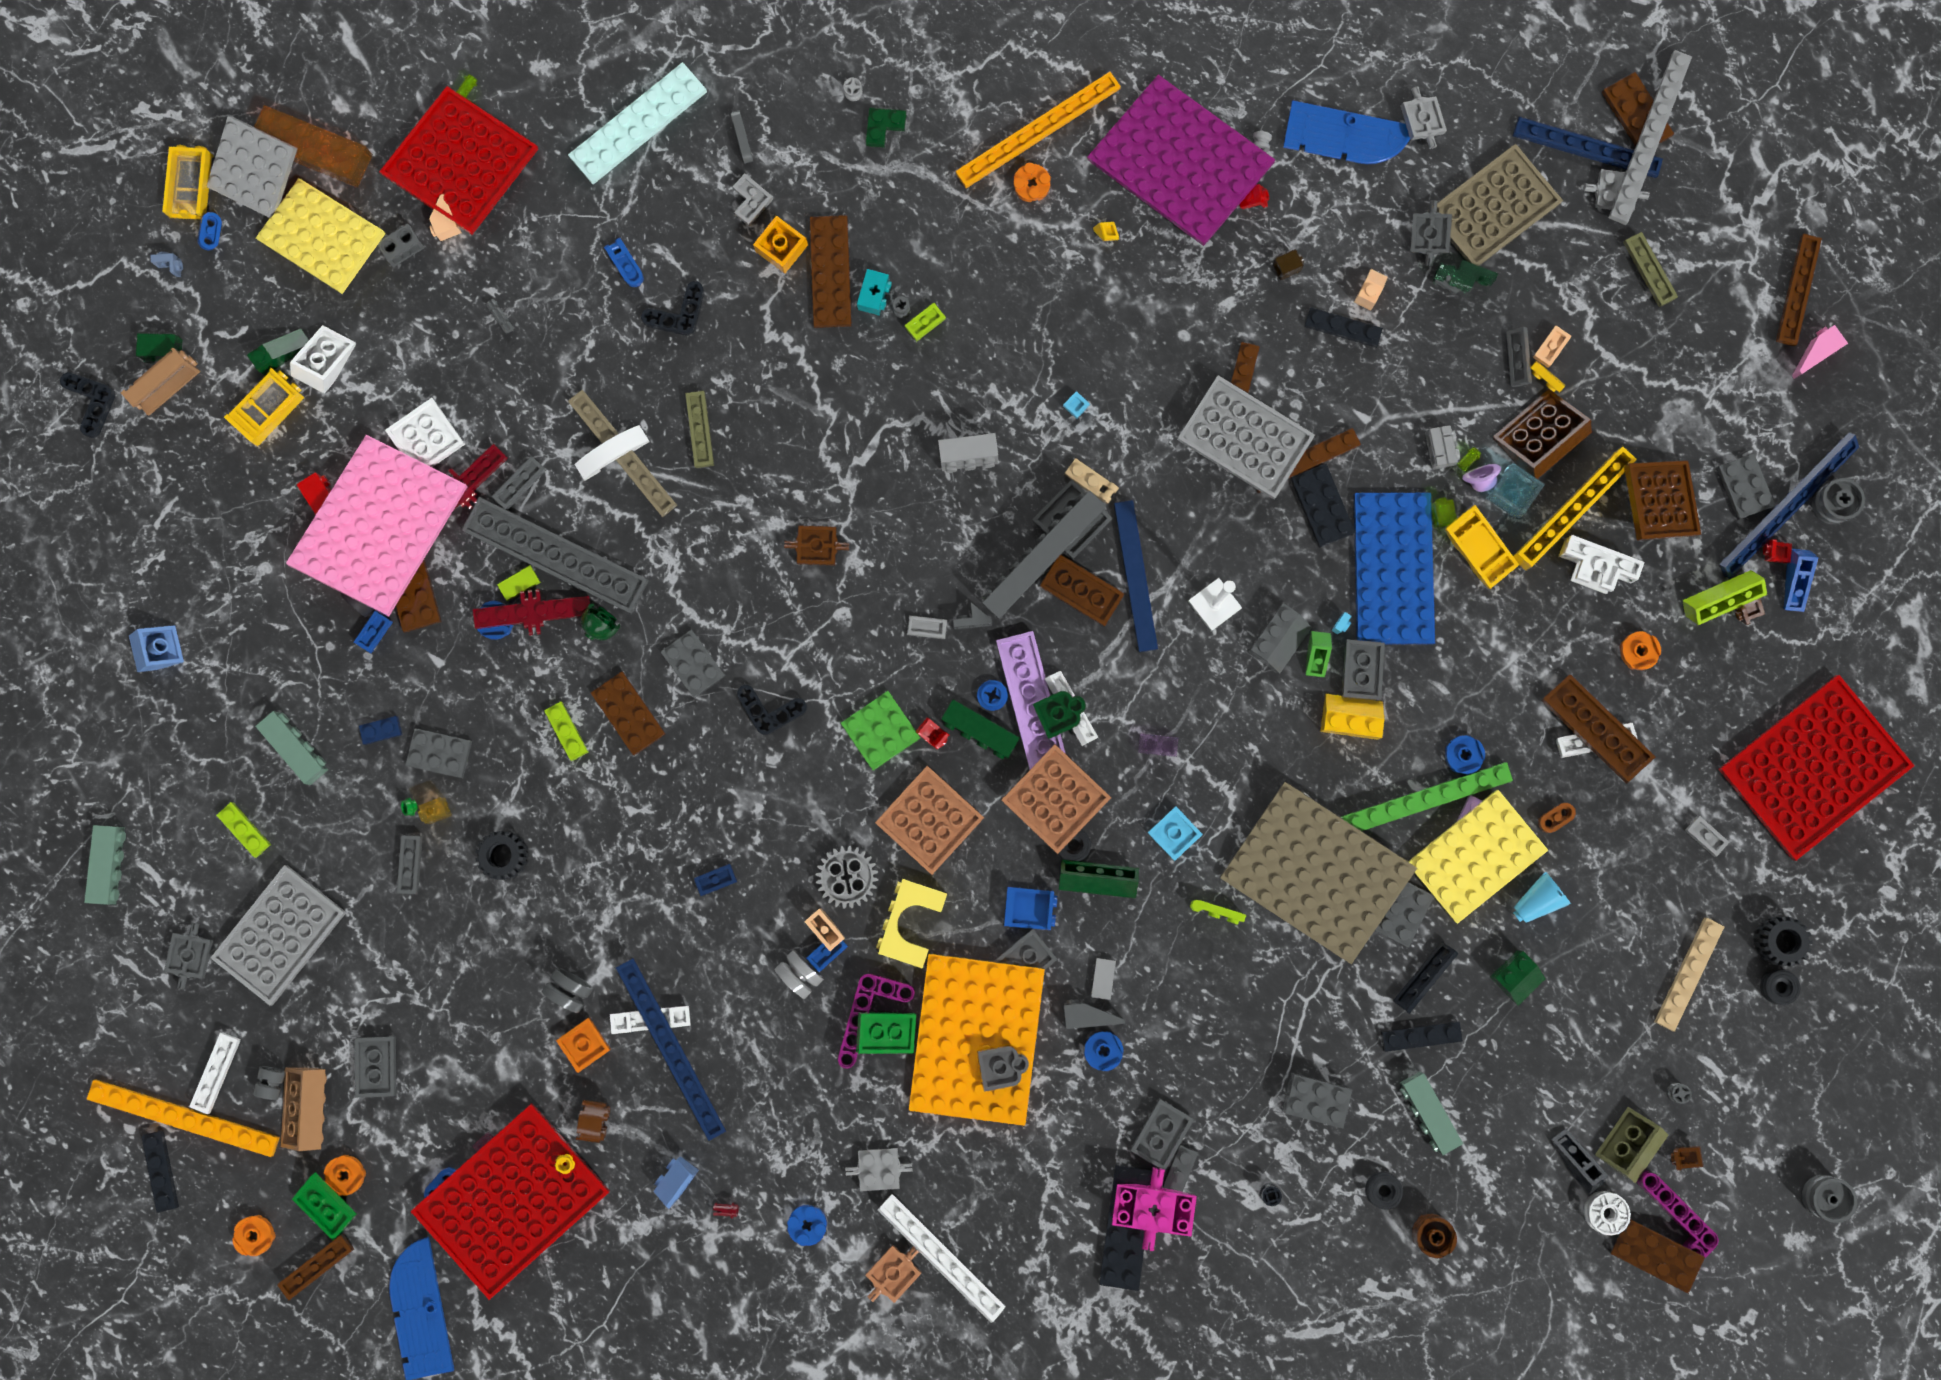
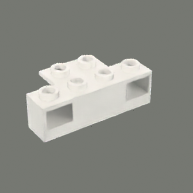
(1599, 566)

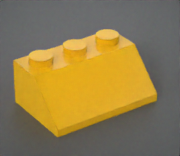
(1353, 717)

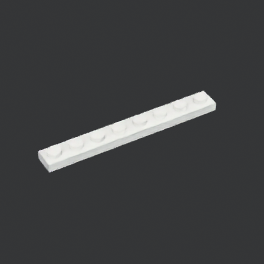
(941, 1258)

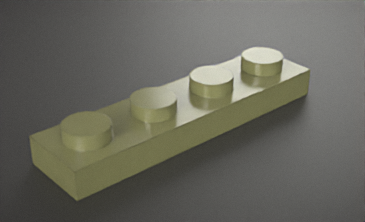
(1650, 269)
(699, 429)

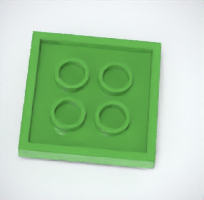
(880, 730)

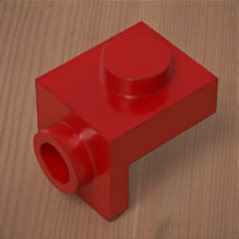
(1256, 197)
(1777, 551)
(932, 733)

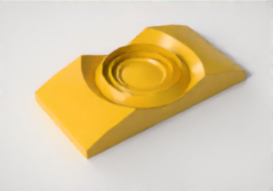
(1481, 547)

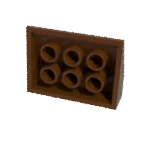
(1543, 433)

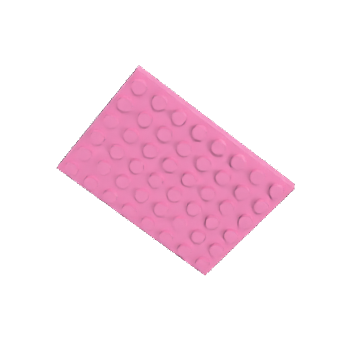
(377, 525)

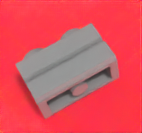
(1442, 447)

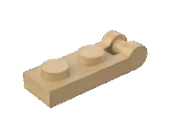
(1091, 480)

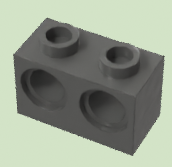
(402, 249)

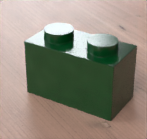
(155, 346)

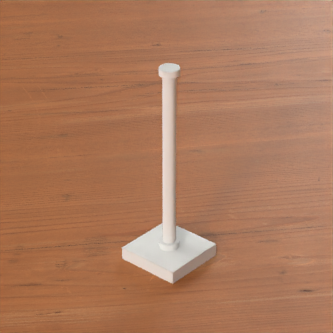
(1215, 603)

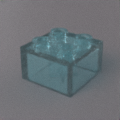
(1515, 491)

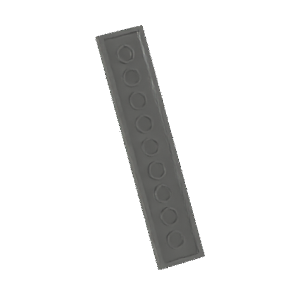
(555, 555)

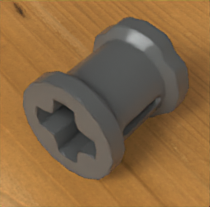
(905, 303)

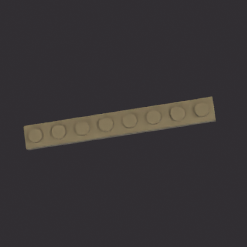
(629, 462)

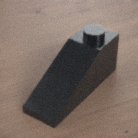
(1579, 1161)

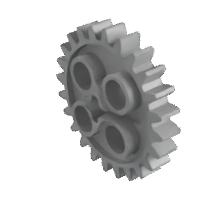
(829, 880)

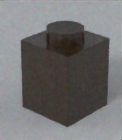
(1288, 264)

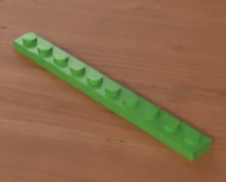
(1429, 797)

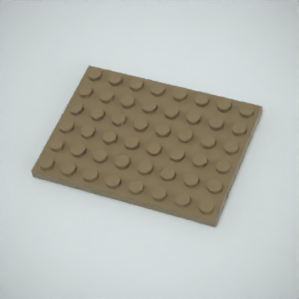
(1318, 872)

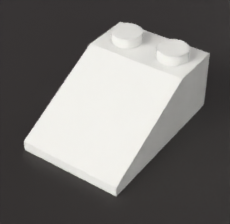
(322, 359)

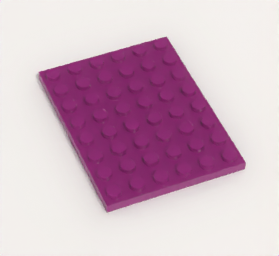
(1181, 160)

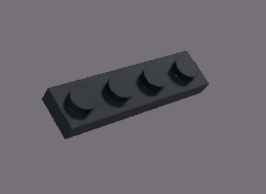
(1343, 327)
(1425, 977)
(1421, 1036)
(160, 1171)

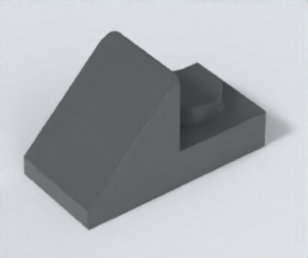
(978, 619)

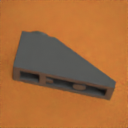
(1083, 1015)

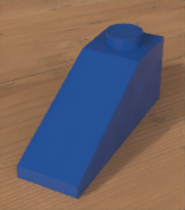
(1799, 579)

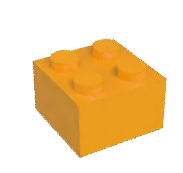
(780, 244)

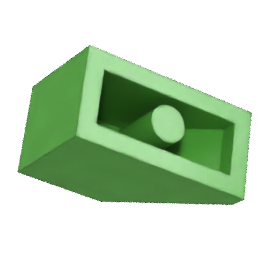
(1318, 653)

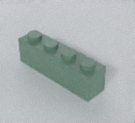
(292, 747)
(105, 865)
(1431, 1113)

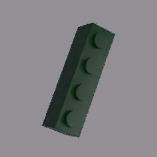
(980, 729)
(1098, 879)

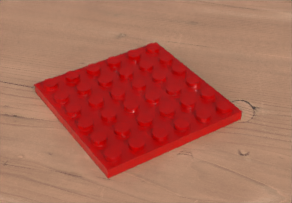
(461, 155)

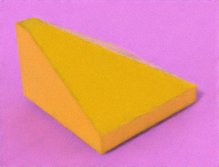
(1106, 231)

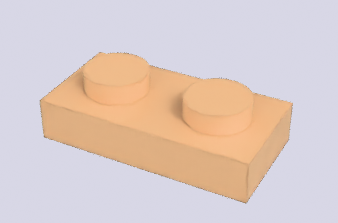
(1552, 346)

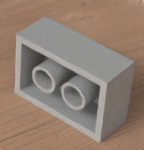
(968, 452)

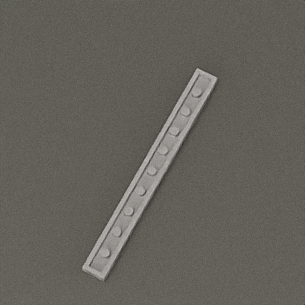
(1650, 137)

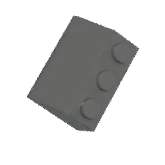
(1280, 638)

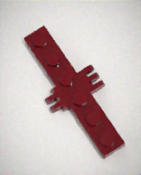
(478, 473)
(531, 612)

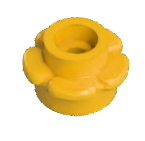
(559, 1164)

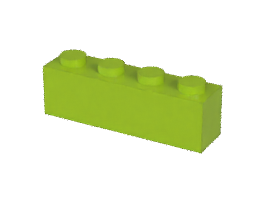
(1724, 597)

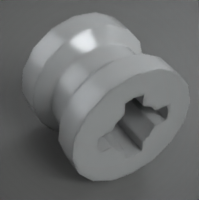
(850, 86)
(1262, 140)

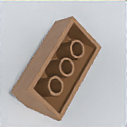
(303, 1108)

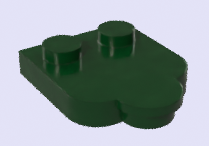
(1059, 712)

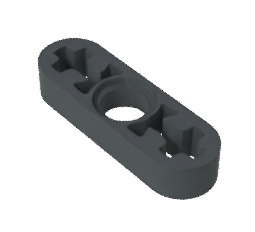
(742, 137)

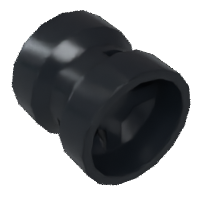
(1270, 1191)

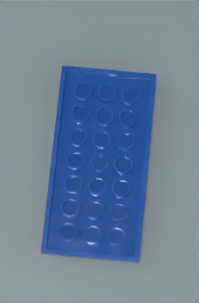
(1394, 568)

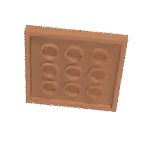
(1056, 799)
(929, 820)

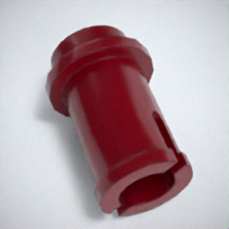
(726, 1210)

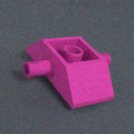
(1173, 1212)

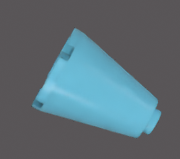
(1540, 900)

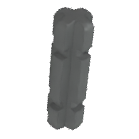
(499, 316)

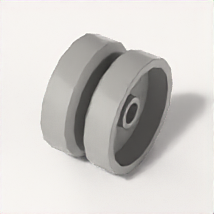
(797, 976)

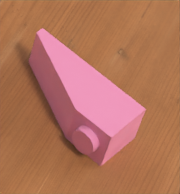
(1821, 347)

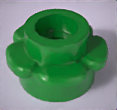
(409, 807)

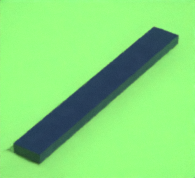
(1579, 145)
(1135, 576)

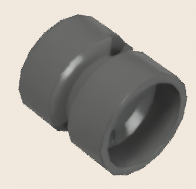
(268, 1083)

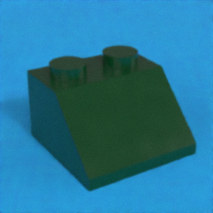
(1518, 977)

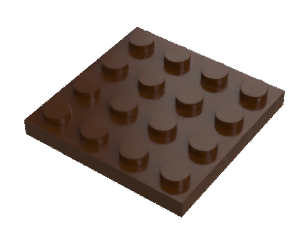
(1662, 500)

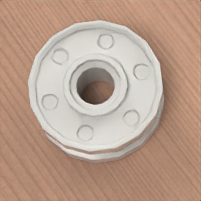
(1619, 1213)

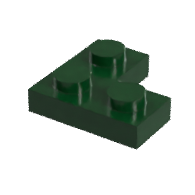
(882, 120)

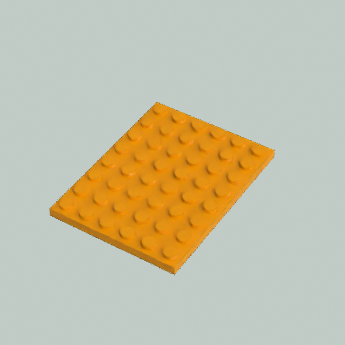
(969, 1010)

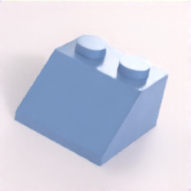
(155, 648)
(675, 1181)

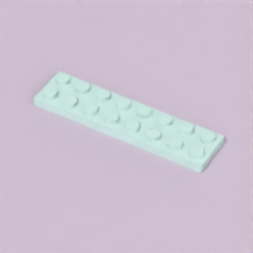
(637, 123)

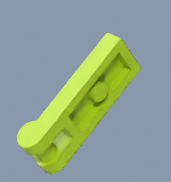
(1216, 911)

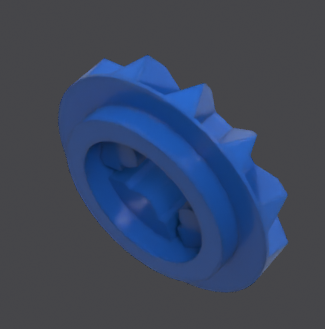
(983, 698)

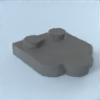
(1001, 1067)

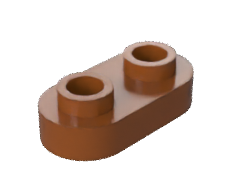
(1556, 818)

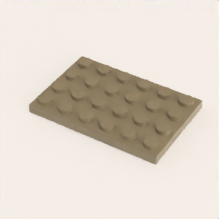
(1497, 205)

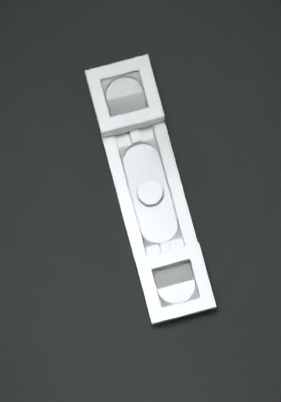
(610, 451)
(633, 1021)

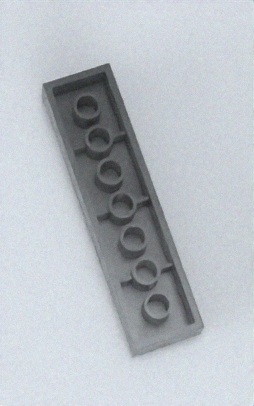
(1046, 551)

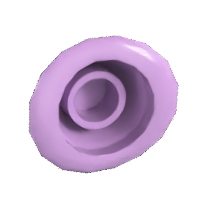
(1483, 477)

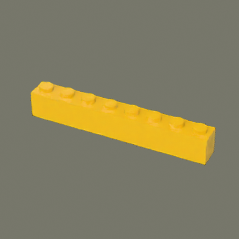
(1573, 509)

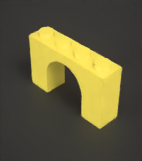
(892, 943)

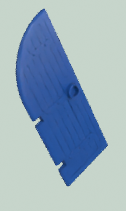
(1336, 132)
(421, 1320)

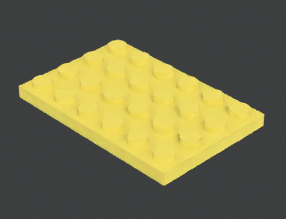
(320, 235)
(1477, 856)

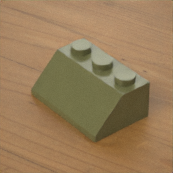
(1631, 1144)

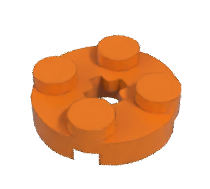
(1029, 172)
(1644, 640)
(355, 1174)
(264, 1232)

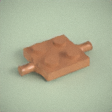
(893, 1273)

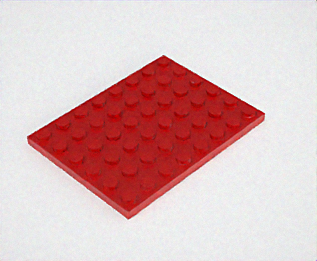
(1816, 767)
(509, 1202)

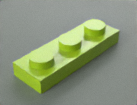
(566, 731)
(243, 829)

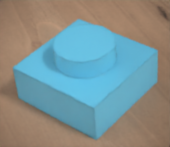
(1076, 405)
(1342, 623)

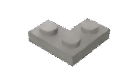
(755, 199)

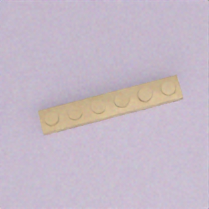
(1689, 974)

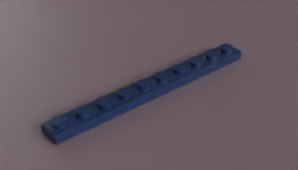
(1789, 505)
(671, 1049)

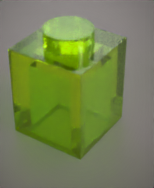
(1443, 512)

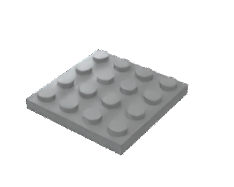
(251, 167)

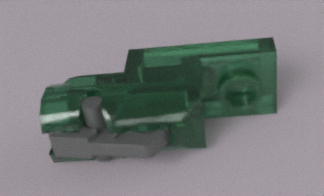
(1463, 277)

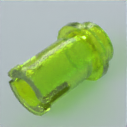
(467, 85)
(1472, 455)

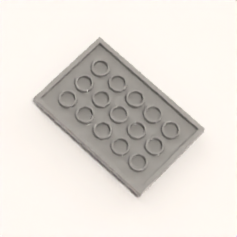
(1246, 437)
(278, 935)

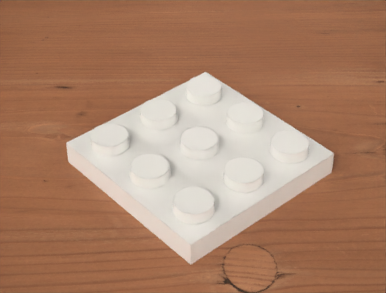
(425, 434)

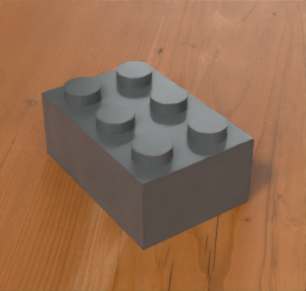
(1317, 1100)

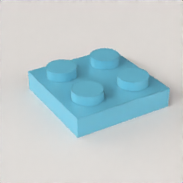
(1175, 833)

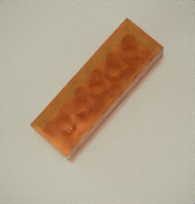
(317, 147)

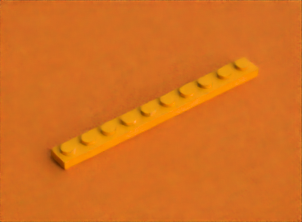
(1038, 130)
(183, 1118)

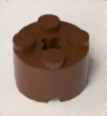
(592, 1120)
(1437, 1246)

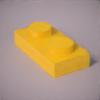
(1540, 371)

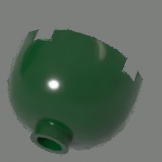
(598, 623)

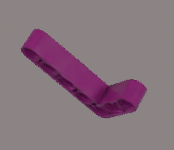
(869, 993)
(1682, 1218)

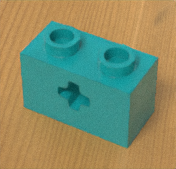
(874, 281)

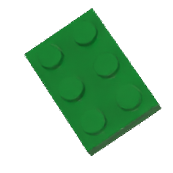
(885, 1033)
(324, 1206)

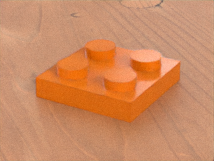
(583, 1045)

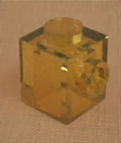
(434, 811)

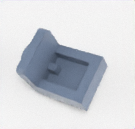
(166, 260)

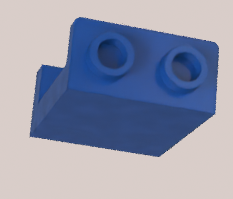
(1030, 908)

